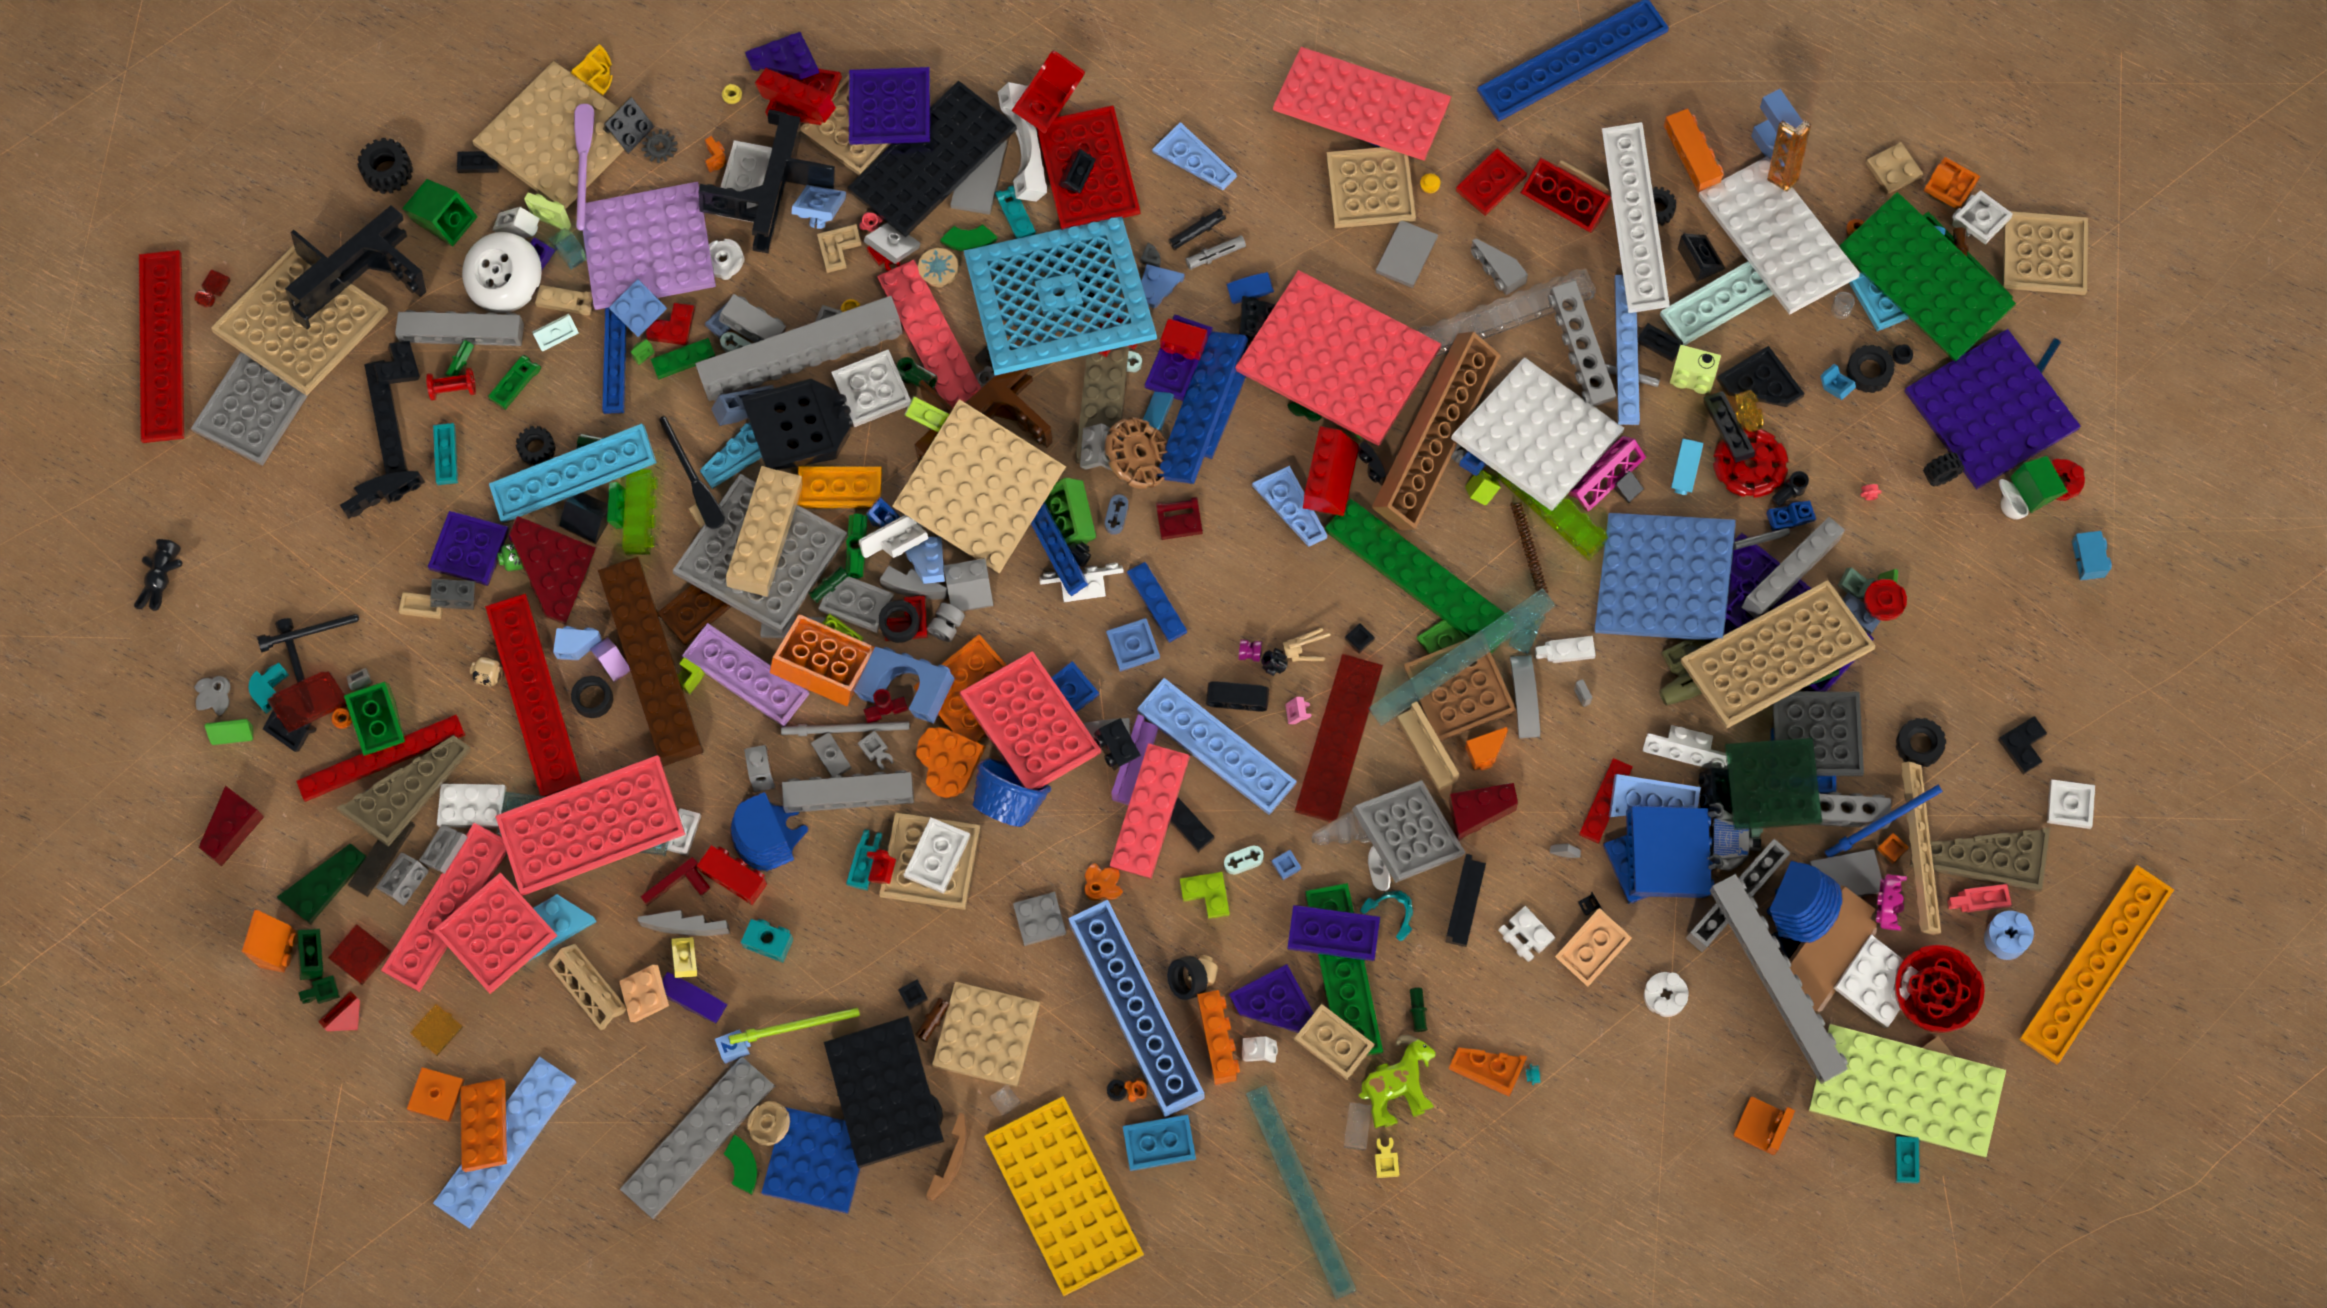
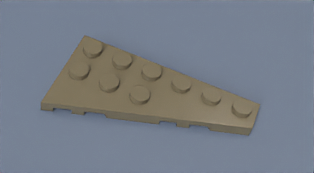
(401, 795)

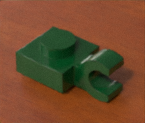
(323, 990)

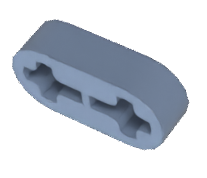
(1121, 515)

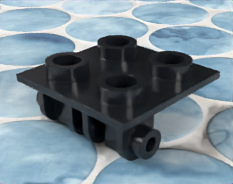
(628, 125)
(1253, 315)

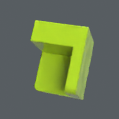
(1482, 487)
(690, 675)

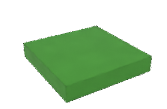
(1440, 637)

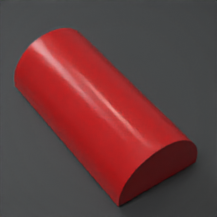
(1566, 195)

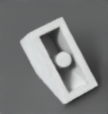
(517, 222)

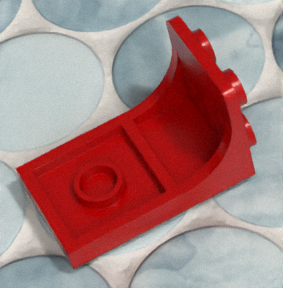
(1049, 91)

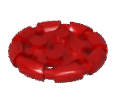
(1754, 475)

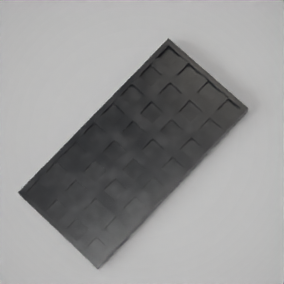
(919, 176)

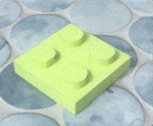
(548, 212)

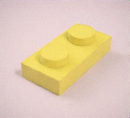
(684, 957)

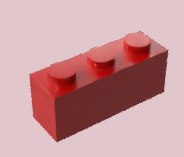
(732, 874)

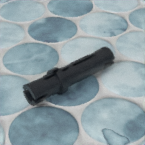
(1196, 229)

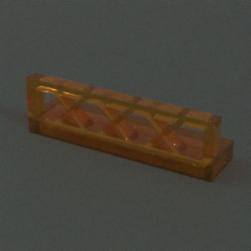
(1793, 158)

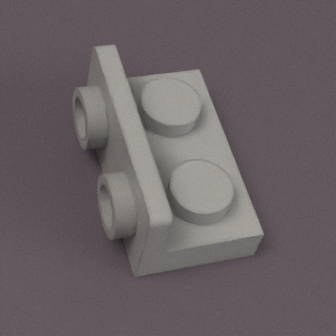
(402, 878)

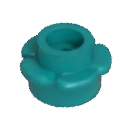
(1533, 1074)

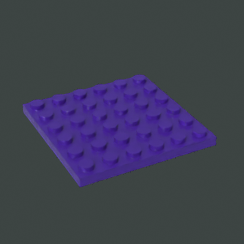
(1992, 408)

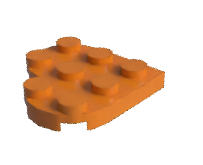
(949, 760)

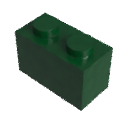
(309, 954)

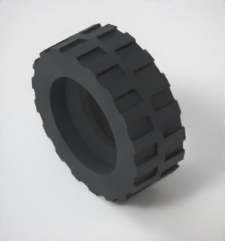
(1870, 353)
(1927, 727)

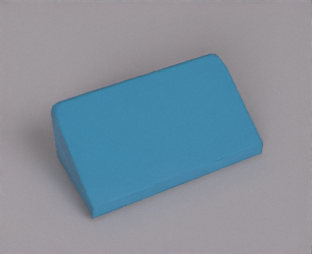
(1158, 409)

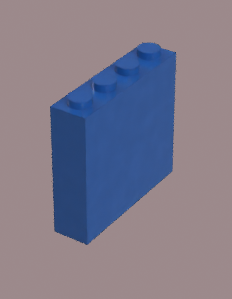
(1669, 852)

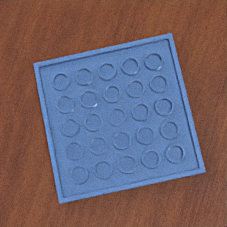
(1665, 576)

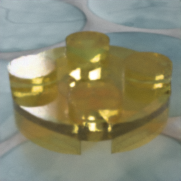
(1748, 412)

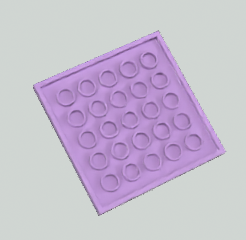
(650, 239)

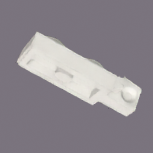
(1567, 649)

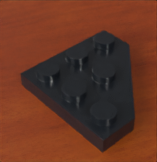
(1764, 377)

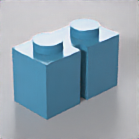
(2091, 550)

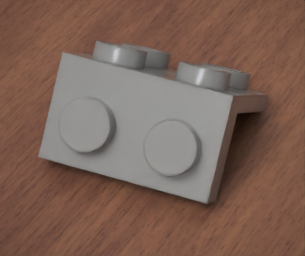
(1094, 447)

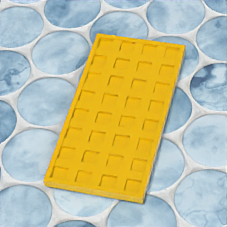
(1063, 1196)

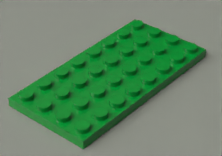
(1926, 276)

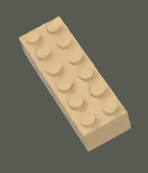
(764, 531)

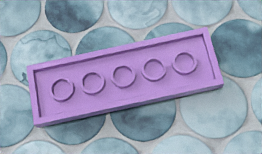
(745, 675)

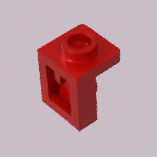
(882, 867)

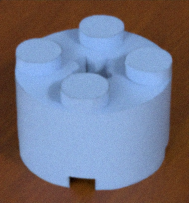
(2001, 944)

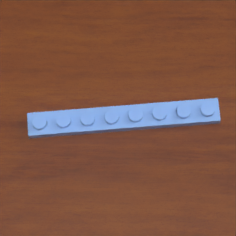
(1626, 358)

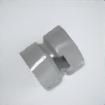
(947, 619)

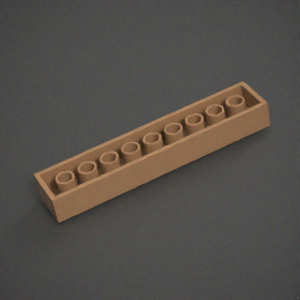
(1429, 439)

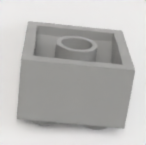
(968, 585)

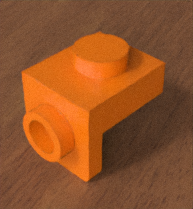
(718, 158)

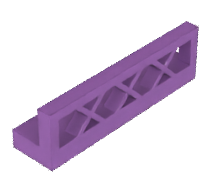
(1126, 779)

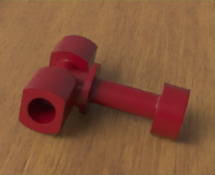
(884, 706)

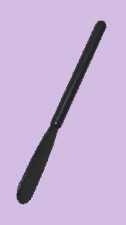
(704, 499)

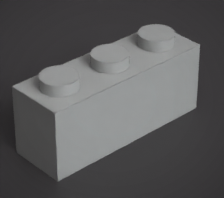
(750, 320)

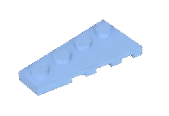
(1192, 155)
(1286, 497)
(1637, 791)

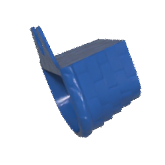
(1003, 797)
(762, 833)
(1805, 903)

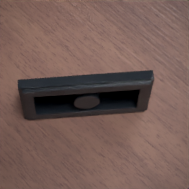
(1077, 171)

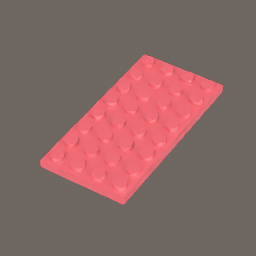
(1362, 103)
(590, 825)

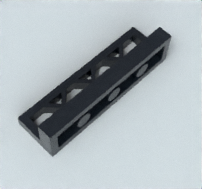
(1465, 902)

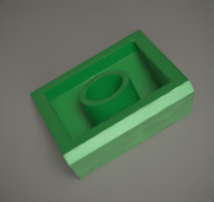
(2038, 483)

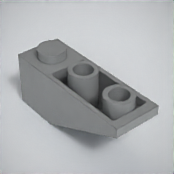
(1504, 269)

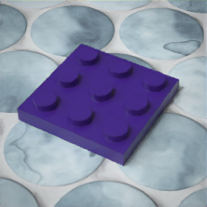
(468, 548)

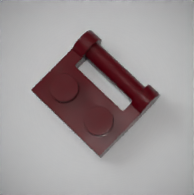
(1179, 525)

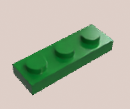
(682, 358)

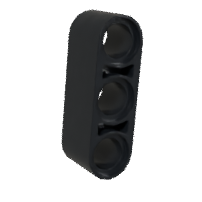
(1237, 696)

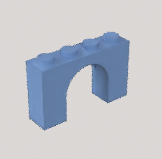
(1776, 108)
(886, 665)

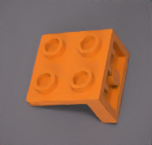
(1763, 1125)

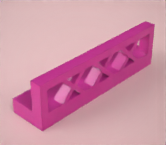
(1605, 465)

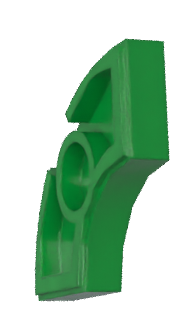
(968, 239)
(744, 1165)

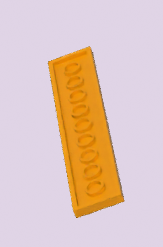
(2096, 964)

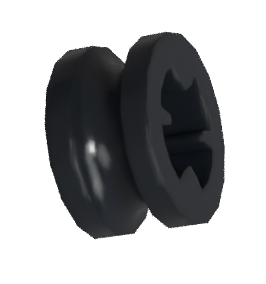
(1110, 1087)

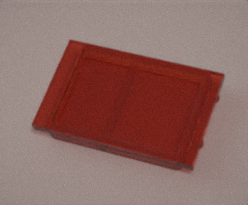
(307, 700)

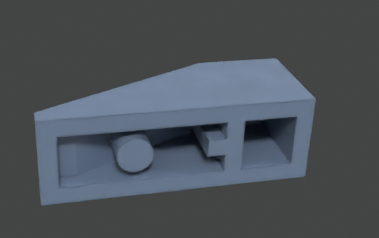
(729, 407)

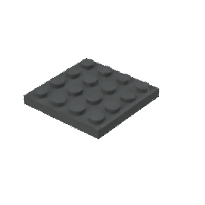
(1831, 721)

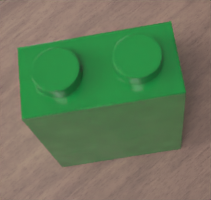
(440, 211)

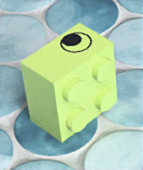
(1695, 369)

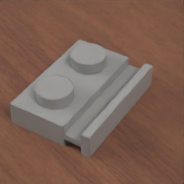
(443, 848)

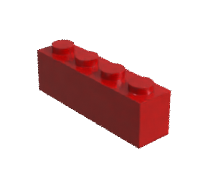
(795, 95)

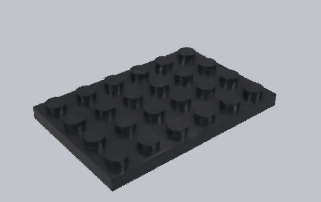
(883, 1092)

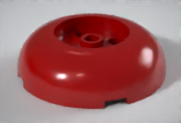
(1941, 964)

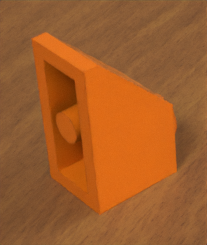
(1485, 748)

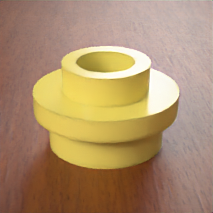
(731, 89)

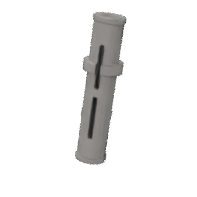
(1215, 252)

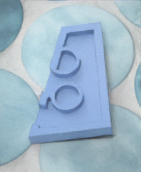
(928, 560)

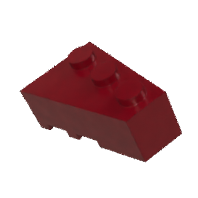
(1481, 807)
(229, 826)

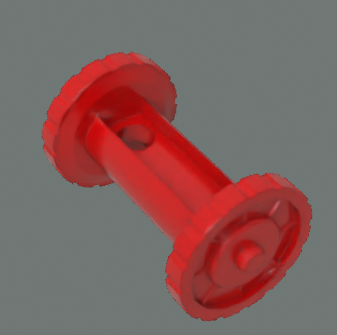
(451, 384)

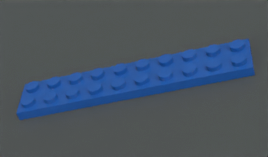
(1572, 59)

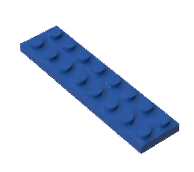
(1202, 407)

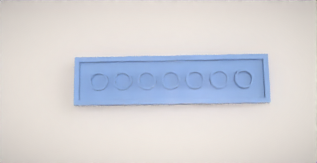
(1216, 746)
(526, 1115)

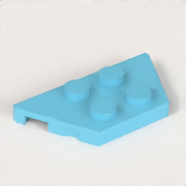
(563, 919)

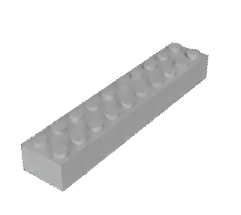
(800, 348)

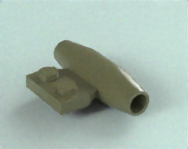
(1683, 686)

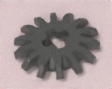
(655, 140)

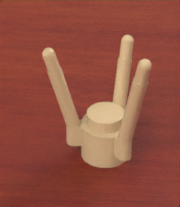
(1293, 647)

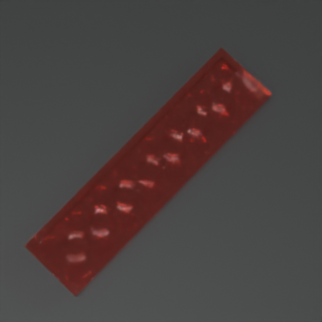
(1338, 738)

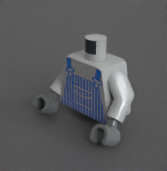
(1729, 846)

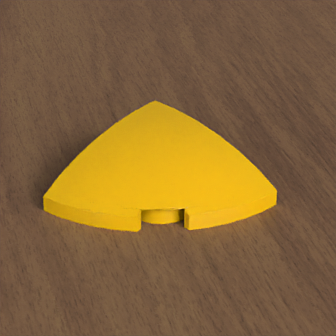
(595, 70)

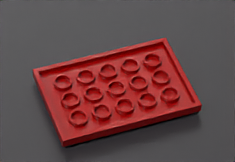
(1109, 187)

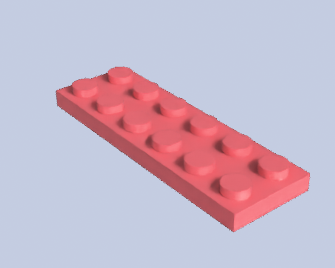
(1149, 811)

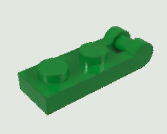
(514, 382)

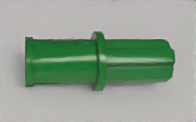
(459, 359)

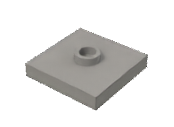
(891, 243)

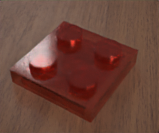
(359, 954)

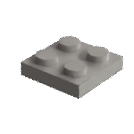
(1039, 918)

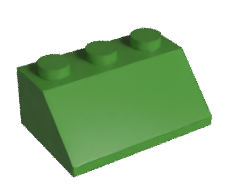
(1071, 511)

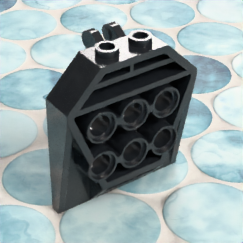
(824, 408)

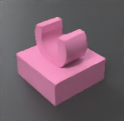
(1296, 710)

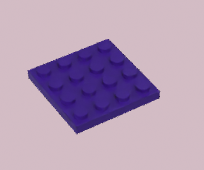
(889, 105)

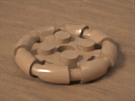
(1130, 460)

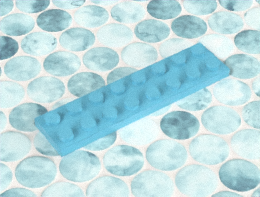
(572, 473)

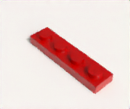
(1599, 812)

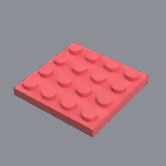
(495, 933)

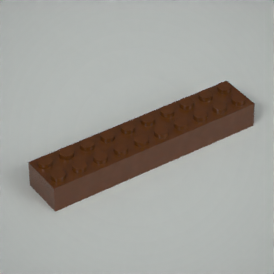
(650, 661)

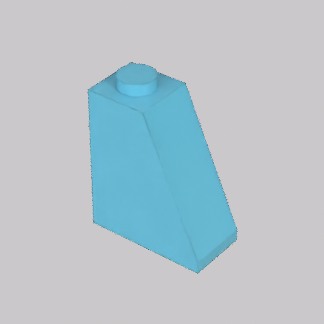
(1686, 466)

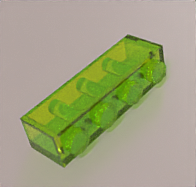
(639, 512)

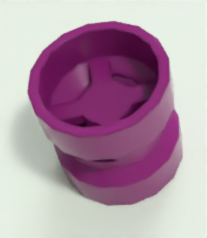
(1250, 650)

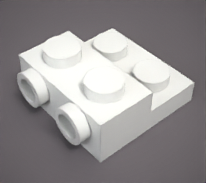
(1981, 217)

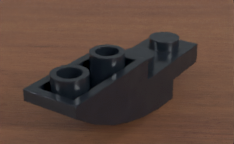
(387, 486)

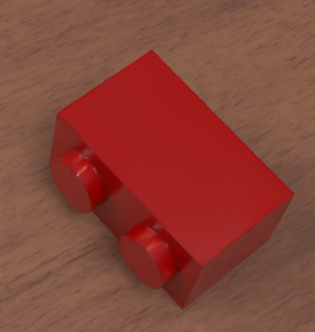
(1183, 339)

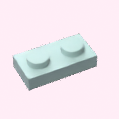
(555, 332)

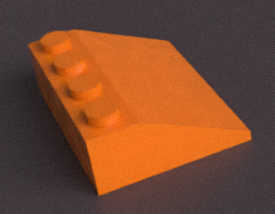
(821, 659)

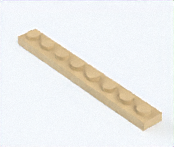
(1921, 851)

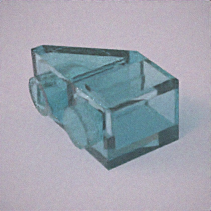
(568, 248)

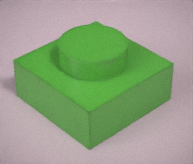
(642, 351)

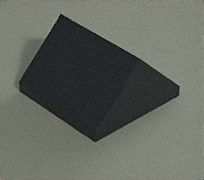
(1699, 256)
(585, 517)

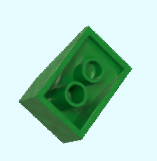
(375, 718)

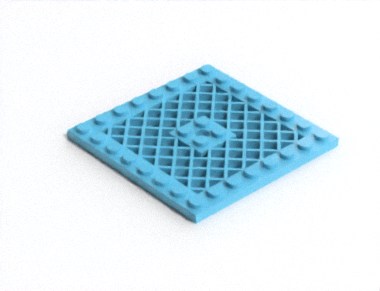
(1009, 357)

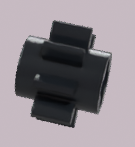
(1080, 553)
(1274, 661)

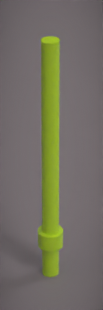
(752, 1035)

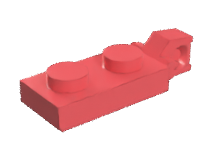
(1981, 899)

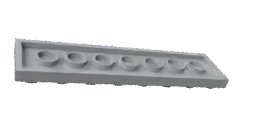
(697, 1137)

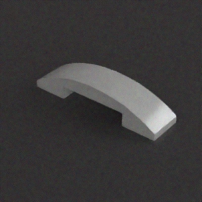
(1525, 696)

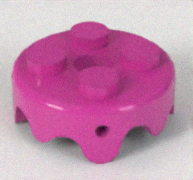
(1890, 902)

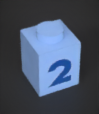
(731, 1052)

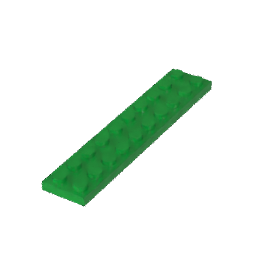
(1412, 570)

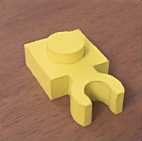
(1386, 1162)

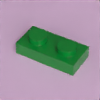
(616, 505)

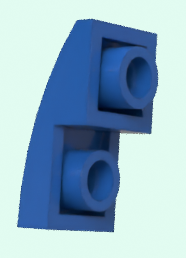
(1251, 287)
(1791, 516)

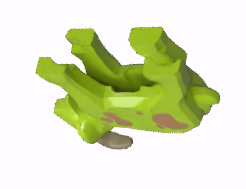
(1398, 1080)

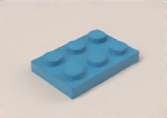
(1159, 1142)

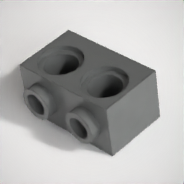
(452, 594)

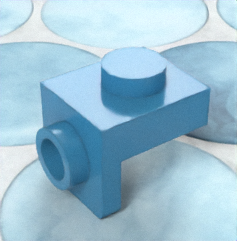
(1836, 383)

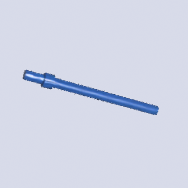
(1846, 843)

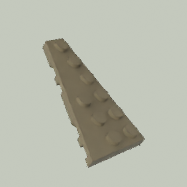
(1995, 858)

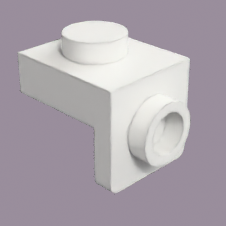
(1259, 1049)

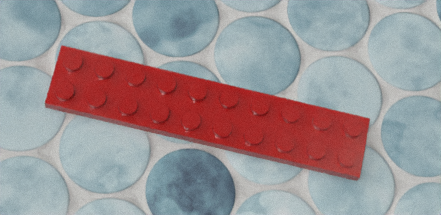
(161, 346)
(533, 695)

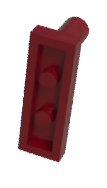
(686, 870)

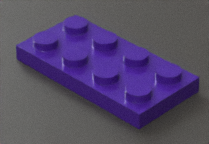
(1173, 371)
(1333, 933)

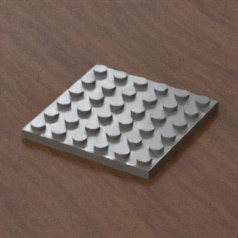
(805, 555)

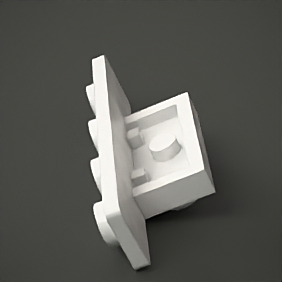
(894, 537)
(1094, 578)
(1686, 747)

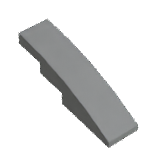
(675, 923)

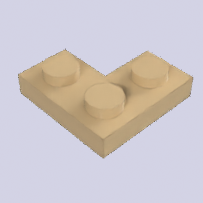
(834, 242)

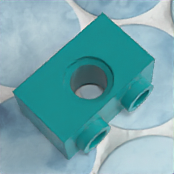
(776, 949)

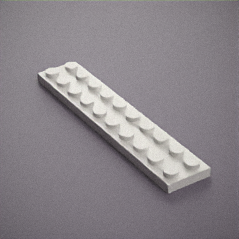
(1635, 218)

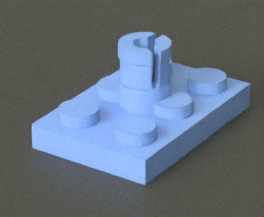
(818, 204)

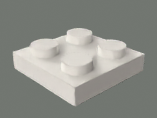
(2071, 804)

